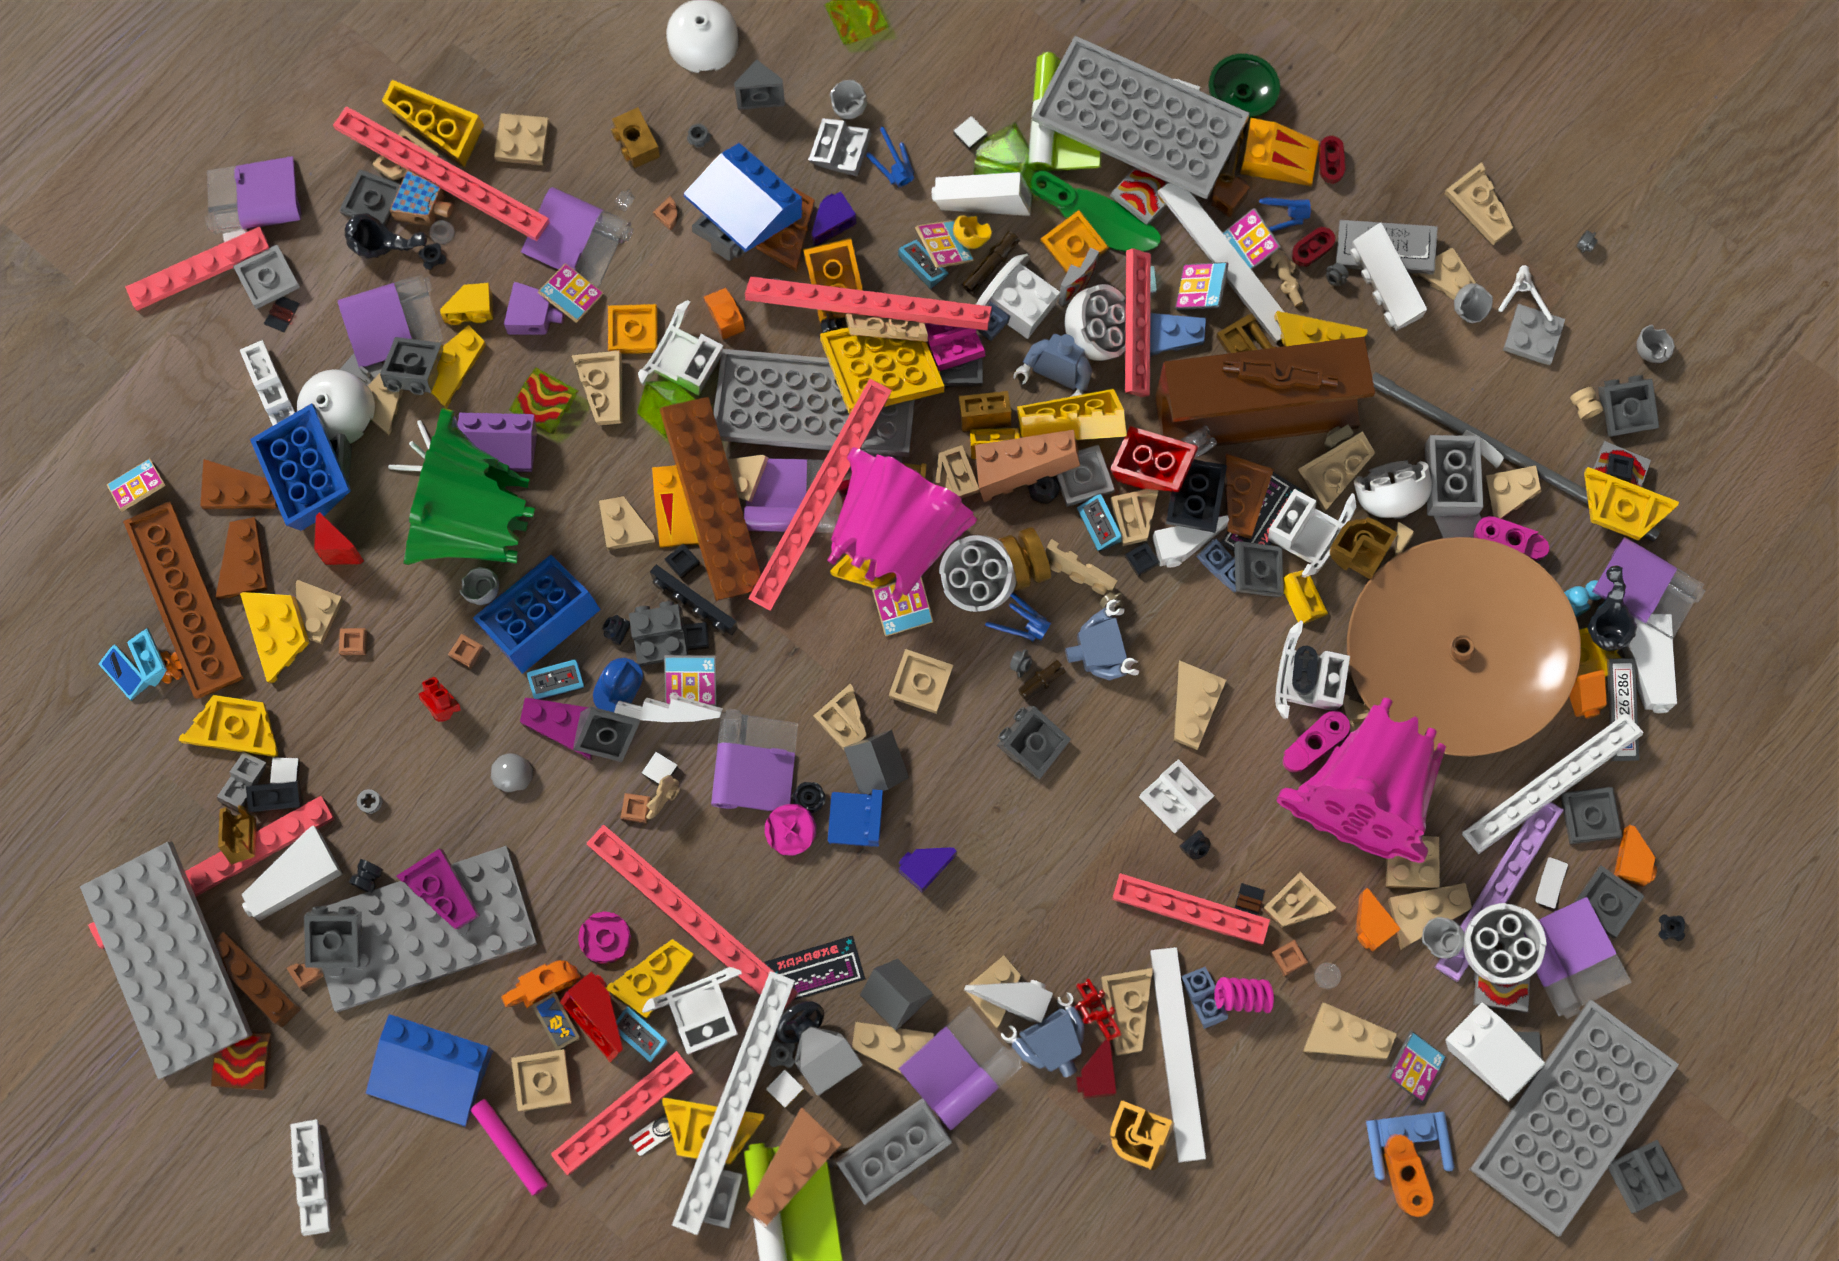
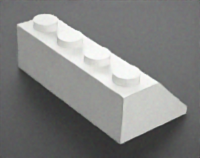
(1388, 277)

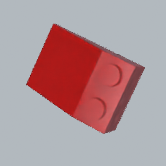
(1152, 461)
(592, 1010)

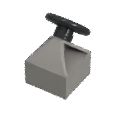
(822, 1054)

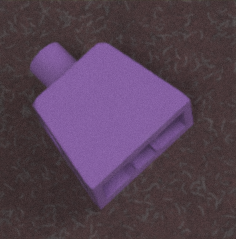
(530, 312)

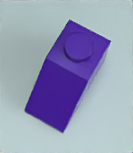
(832, 218)
(925, 865)

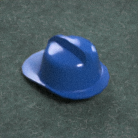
(617, 682)

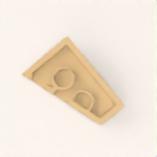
(603, 384)
(1335, 469)
(1071, 565)
(887, 1045)

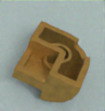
(1362, 545)
(1140, 1135)

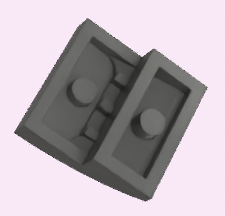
(1644, 1176)

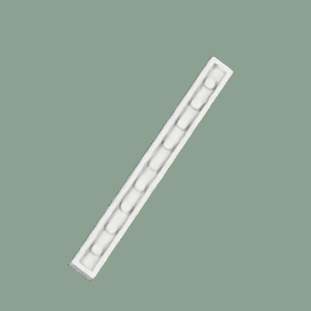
(733, 1103)

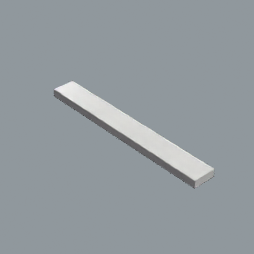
(1220, 250)
(1552, 783)
(1177, 1055)

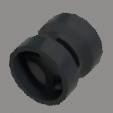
(366, 875)

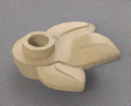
(667, 790)

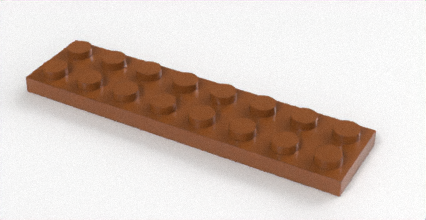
(711, 497)
(183, 600)

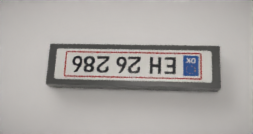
(1623, 700)

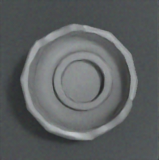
(848, 99)
(1473, 303)
(1655, 345)
(480, 586)
(511, 772)
(1443, 937)

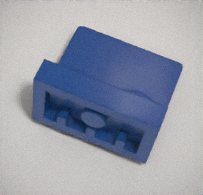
(855, 818)

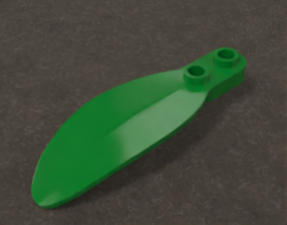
(1109, 219)

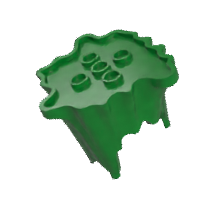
(464, 501)

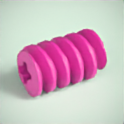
(1244, 993)

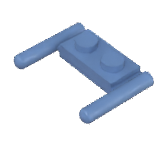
(1417, 1129)

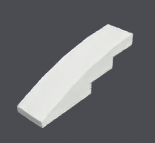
(267, 382)
(678, 710)
(310, 1177)

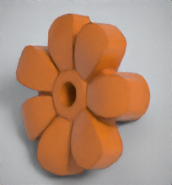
(173, 666)

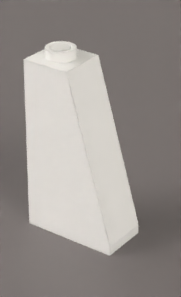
(984, 194)
(1653, 668)
(293, 875)

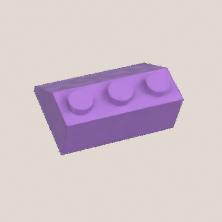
(503, 436)

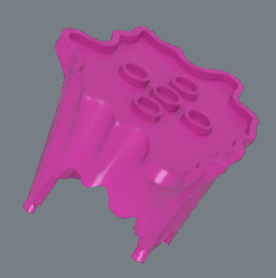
(895, 520)
(1374, 787)

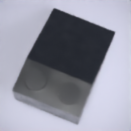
(1199, 497)

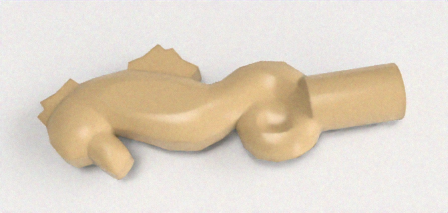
(1285, 269)

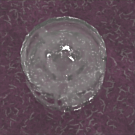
(1201, 439)

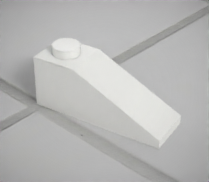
(1179, 543)
(1021, 998)

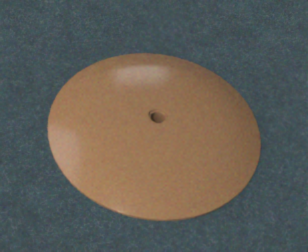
(1475, 596)

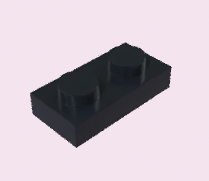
(274, 796)

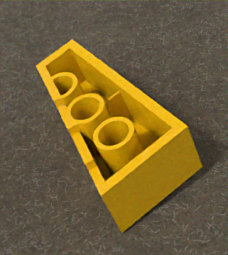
(438, 121)
(1089, 416)

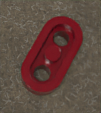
(1331, 161)
(1312, 248)

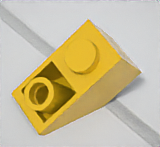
(469, 303)

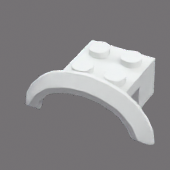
(1021, 295)
(682, 356)
(1307, 530)
(1330, 677)
(700, 1011)

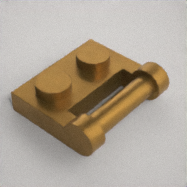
(1236, 340)

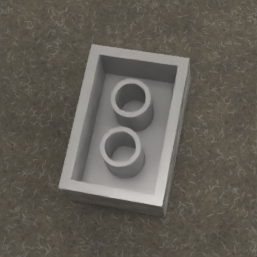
(1454, 475)

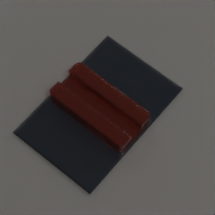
(281, 313)

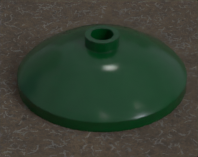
(1249, 76)

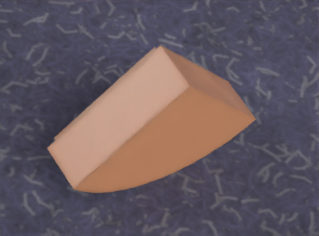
(667, 213)
(304, 976)

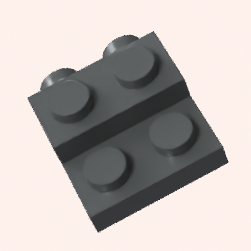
(719, 240)
(411, 365)
(1629, 405)
(658, 632)
(1033, 740)
(332, 937)

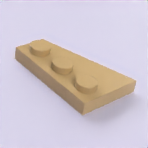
(1478, 202)
(886, 327)
(1195, 703)
(1415, 910)
(1130, 998)
(1346, 1034)

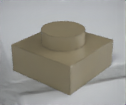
(1337, 436)

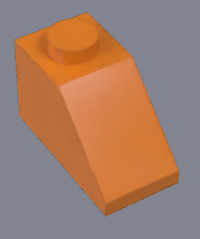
(724, 313)
(1589, 694)
(1635, 859)
(1373, 922)

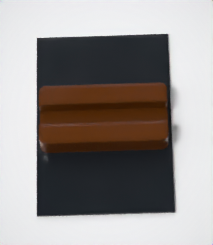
(1249, 899)

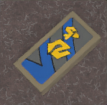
(556, 1022)

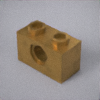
(633, 125)

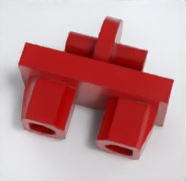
(438, 700)

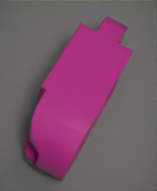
(1528, 540)
(1301, 756)

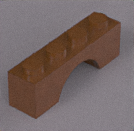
(1229, 196)
(255, 982)

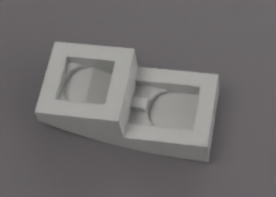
(244, 773)

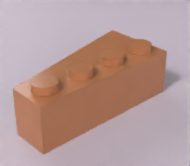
(1023, 461)
(795, 1162)

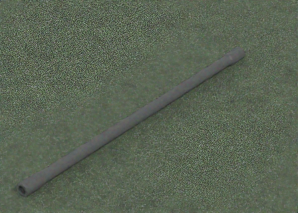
(1390, 388)

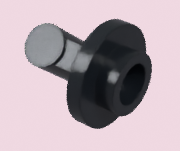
(615, 629)
(1196, 845)

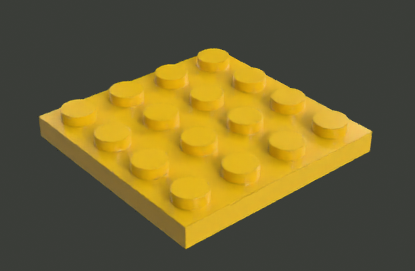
(894, 363)

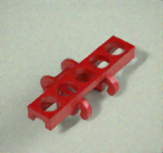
(1090, 998)

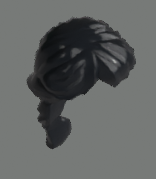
(371, 238)
(1613, 623)

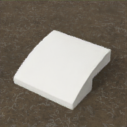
(1176, 796)

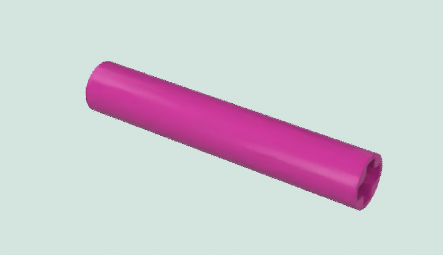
(509, 1147)

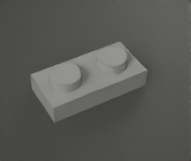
(723, 1199)

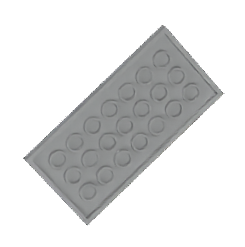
(1140, 117)
(796, 405)
(412, 944)
(165, 960)
(1574, 1117)

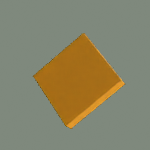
(1072, 241)
(633, 328)

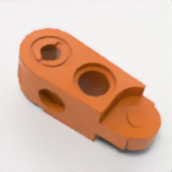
(542, 983)
(1399, 1154)

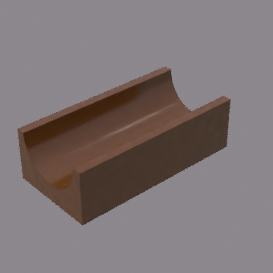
(1245, 410)

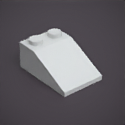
(1494, 1052)

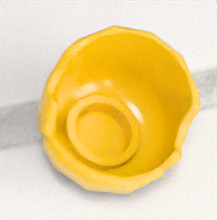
(970, 232)

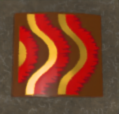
(243, 1063)

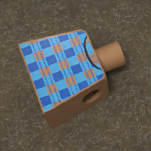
(419, 201)

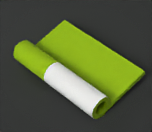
(1047, 147)
(806, 1224)

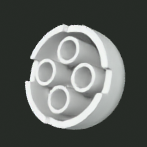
(702, 35)
(1098, 322)
(341, 402)
(1399, 499)
(977, 573)
(1505, 925)

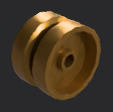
(1027, 557)

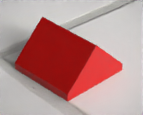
(333, 545)

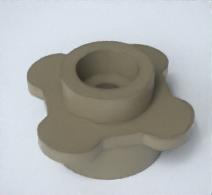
(1112, 596)

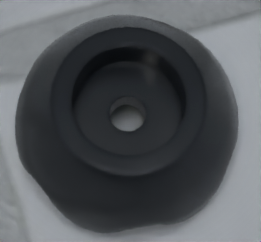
(1044, 495)
(809, 789)

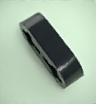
(1298, 669)

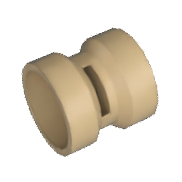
(1586, 403)

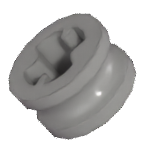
(364, 796)

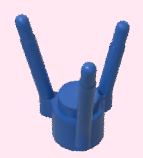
(901, 173)
(1296, 208)
(1037, 623)

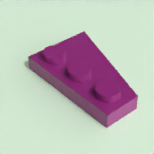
(553, 721)
(441, 888)

